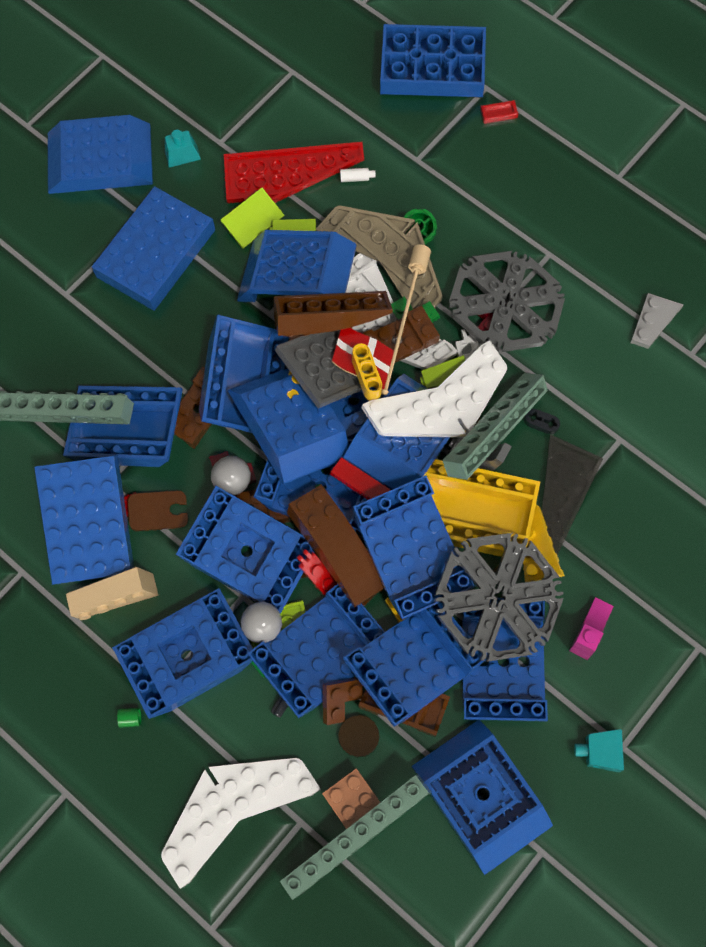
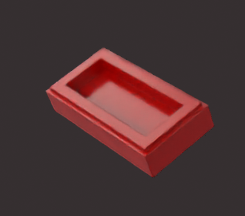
(499, 111)

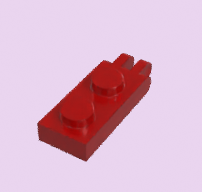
(316, 572)

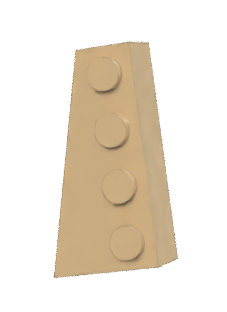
(112, 593)

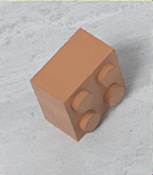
(351, 798)

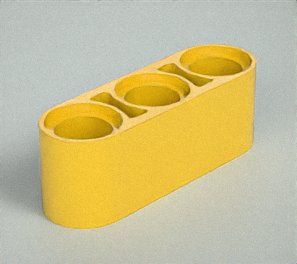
(366, 364)

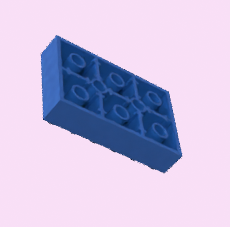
(433, 60)
(154, 248)
(84, 519)

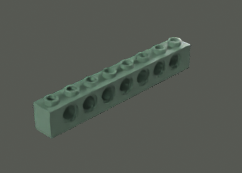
(65, 407)
(494, 426)
(355, 836)

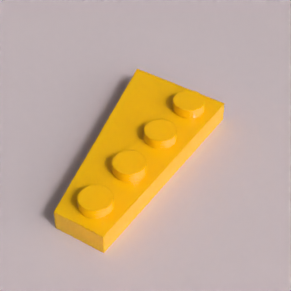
(543, 542)

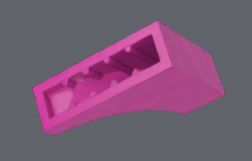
(591, 629)

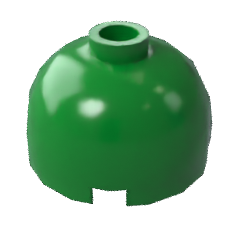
(426, 223)

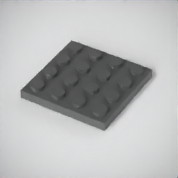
(312, 366)

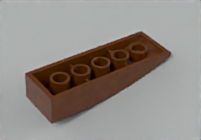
(328, 312)
(336, 544)

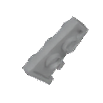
(653, 319)

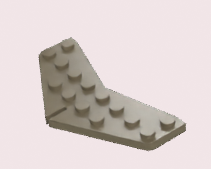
(384, 240)

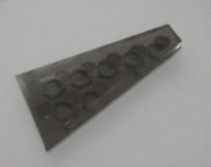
(565, 486)

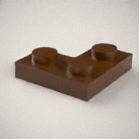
(335, 696)

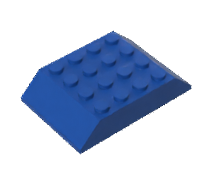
(99, 154)
(235, 356)
(290, 431)
(141, 443)

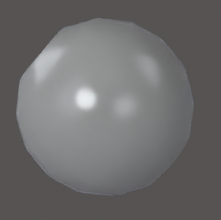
(231, 474)
(261, 622)

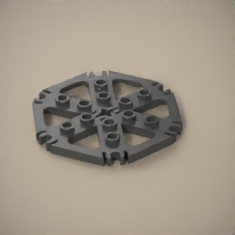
(494, 301)
(513, 595)

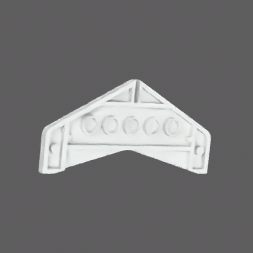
(367, 278)
(439, 409)
(216, 809)

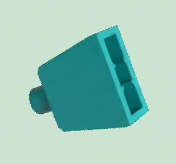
(180, 148)
(602, 750)

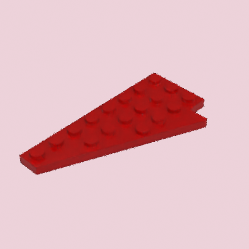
(286, 170)

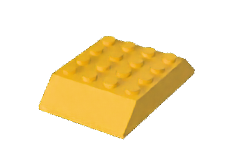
(483, 505)

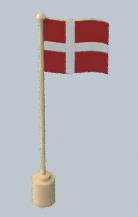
(383, 355)

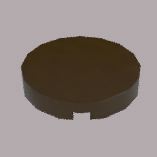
(358, 736)

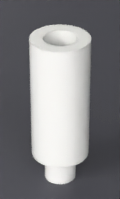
(356, 174)

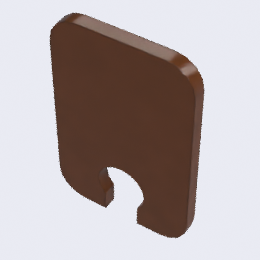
(153, 512)

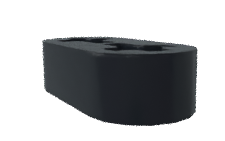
(542, 421)

